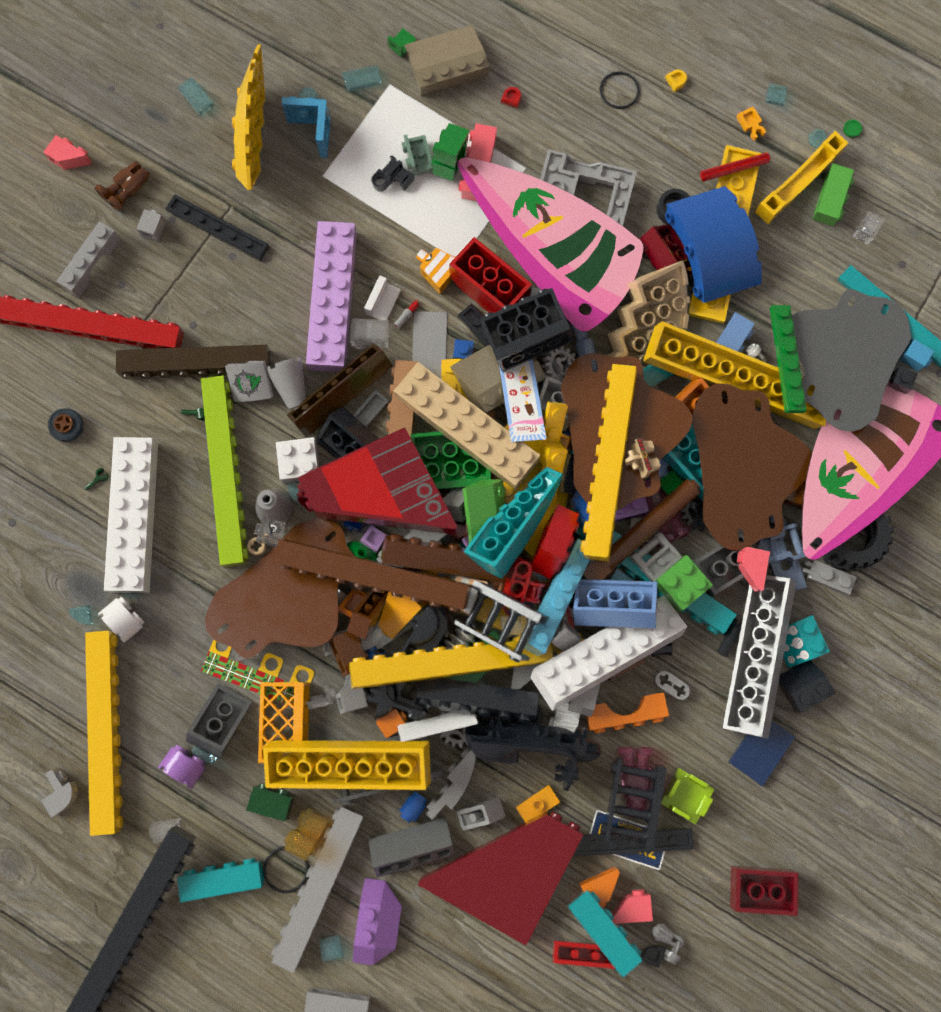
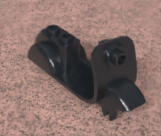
(427, 635)
(503, 740)

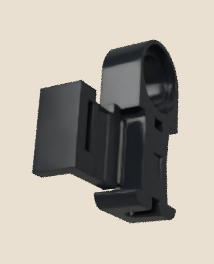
(395, 171)

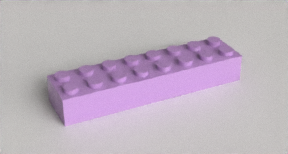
(331, 296)

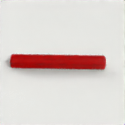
(735, 166)

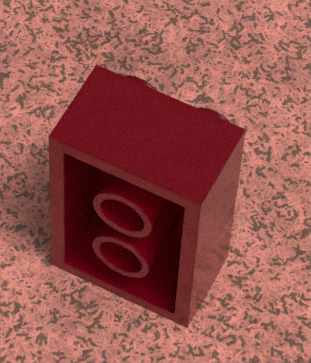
(764, 890)

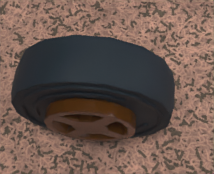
(63, 418)

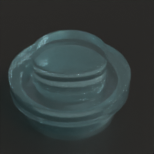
(816, 138)

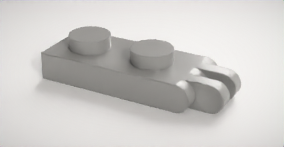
(829, 577)

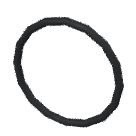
(623, 73)
(269, 884)

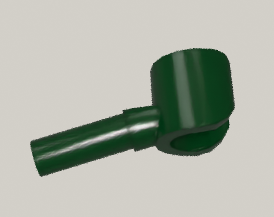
(199, 412)
(97, 479)

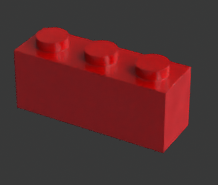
(579, 954)

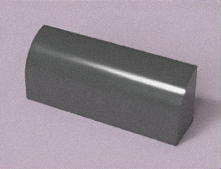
(411, 847)

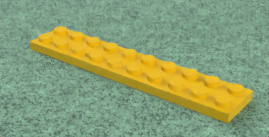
(742, 186)

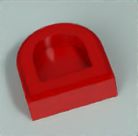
(511, 97)

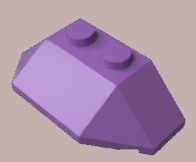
(376, 922)

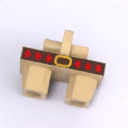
(639, 459)

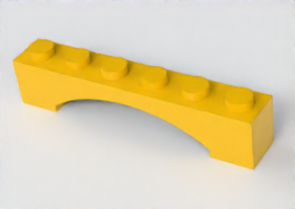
(802, 178)

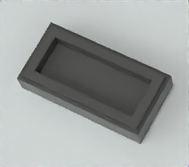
(371, 408)

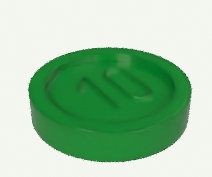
(852, 128)

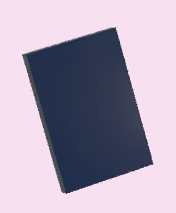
(759, 756)

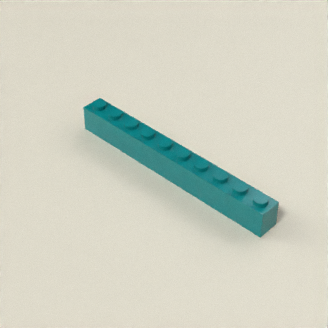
(702, 610)

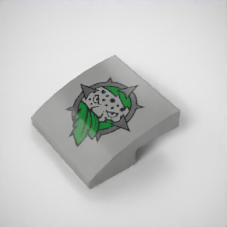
(249, 381)

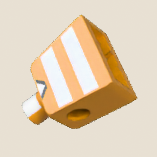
(435, 268)

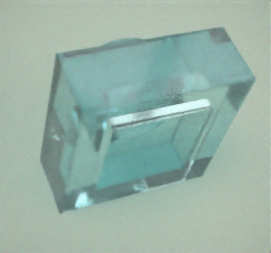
(331, 948)

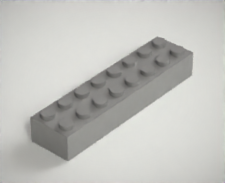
(759, 658)

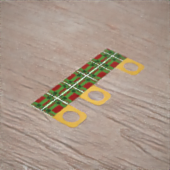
(220, 666)

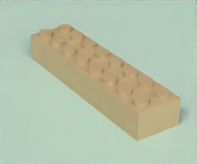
(466, 426)

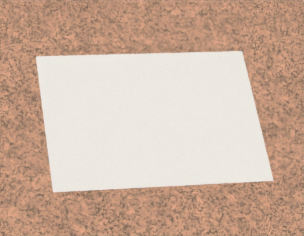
(430, 204)

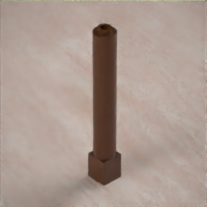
(644, 529)

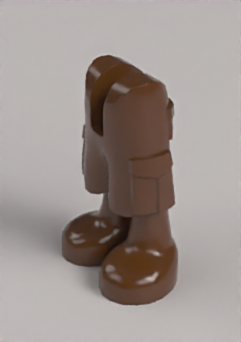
(128, 181)

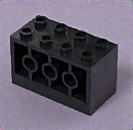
(526, 329)

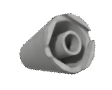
(289, 381)
(274, 505)

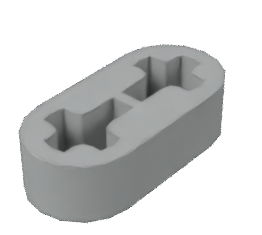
(674, 682)

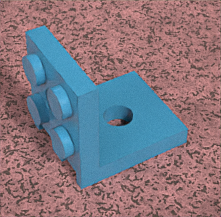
(310, 112)

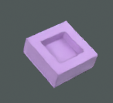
(373, 538)

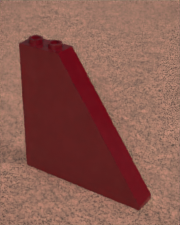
(509, 876)

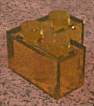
(306, 836)

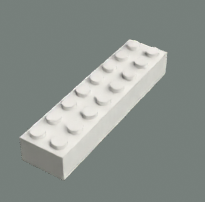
(131, 515)
(604, 656)

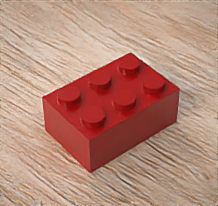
(555, 541)

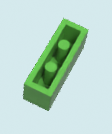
(833, 195)

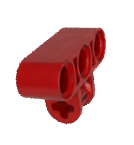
(529, 589)

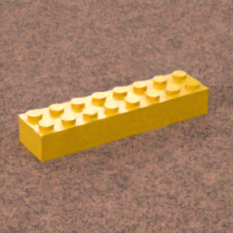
(347, 764)

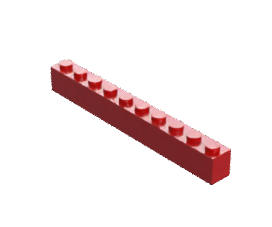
(88, 324)

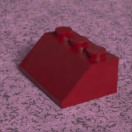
(664, 247)

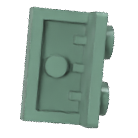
(418, 154)

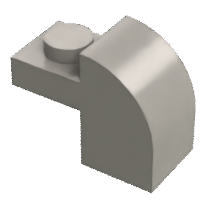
(64, 795)

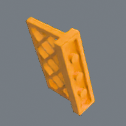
(300, 718)

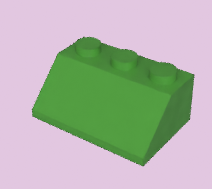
(481, 502)

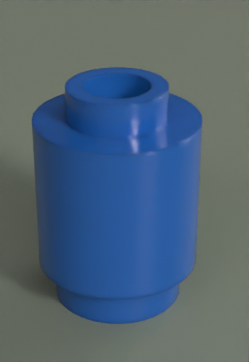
(413, 807)

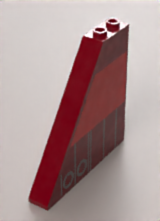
(379, 486)

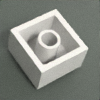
(296, 458)

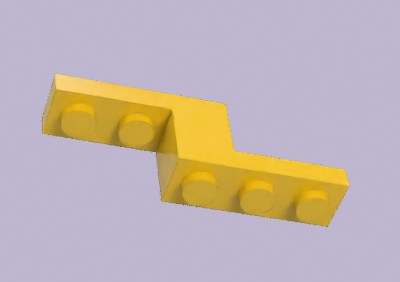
(550, 450)

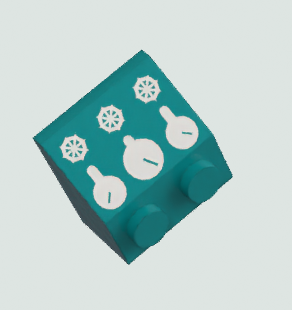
(803, 642)

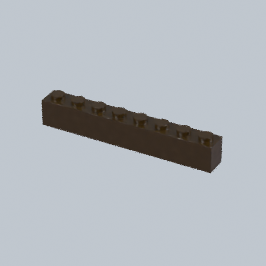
(186, 361)

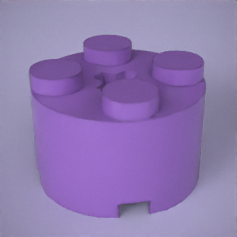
(182, 767)

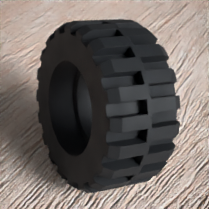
(876, 546)

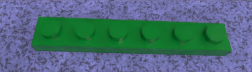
(787, 359)

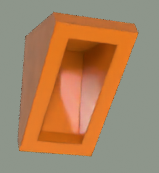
(351, 602)

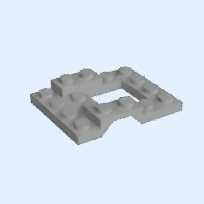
(565, 172)

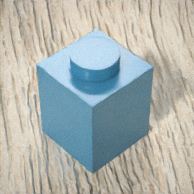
(916, 355)

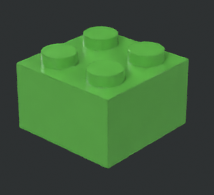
(683, 583)

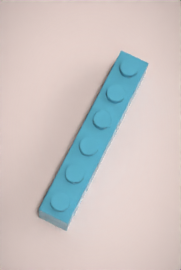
(557, 599)

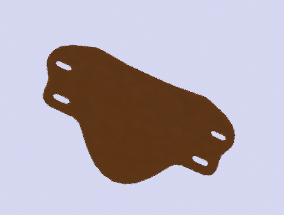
(653, 418)
(745, 465)
(277, 602)

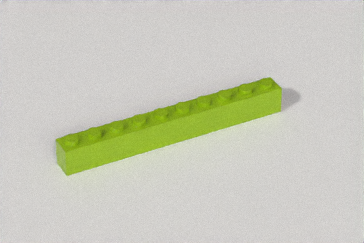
(224, 472)

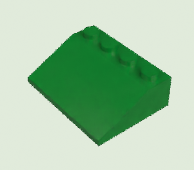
(447, 462)

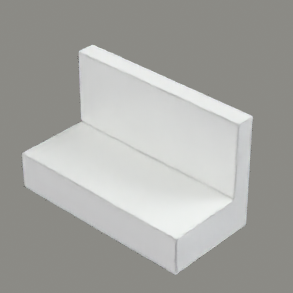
(381, 299)

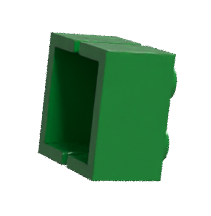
(449, 150)

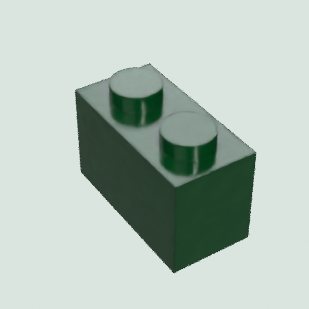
(270, 802)

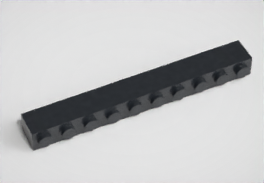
(133, 921)

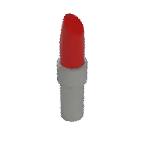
(406, 314)

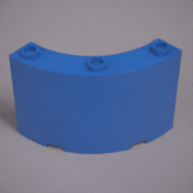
(717, 242)

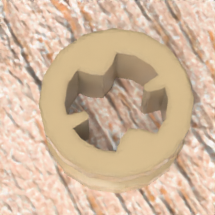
(261, 550)

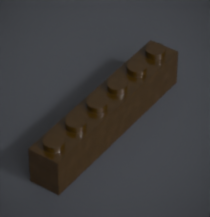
(340, 389)

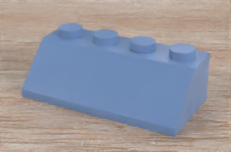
(615, 603)

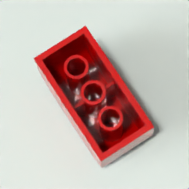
(487, 277)

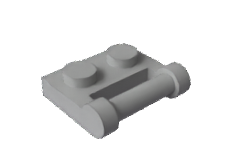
(660, 561)

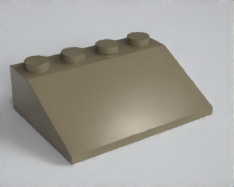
(447, 60)
(481, 378)

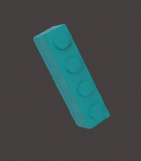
(220, 880)
(604, 933)

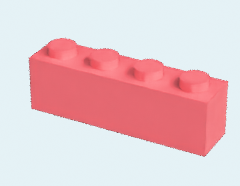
(482, 149)

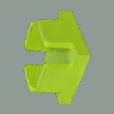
(687, 796)

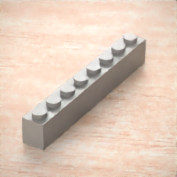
(318, 888)

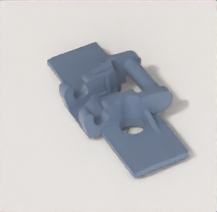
(779, 552)

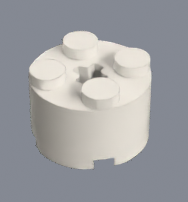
(120, 619)

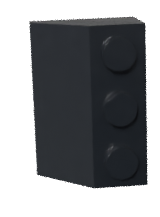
(344, 434)

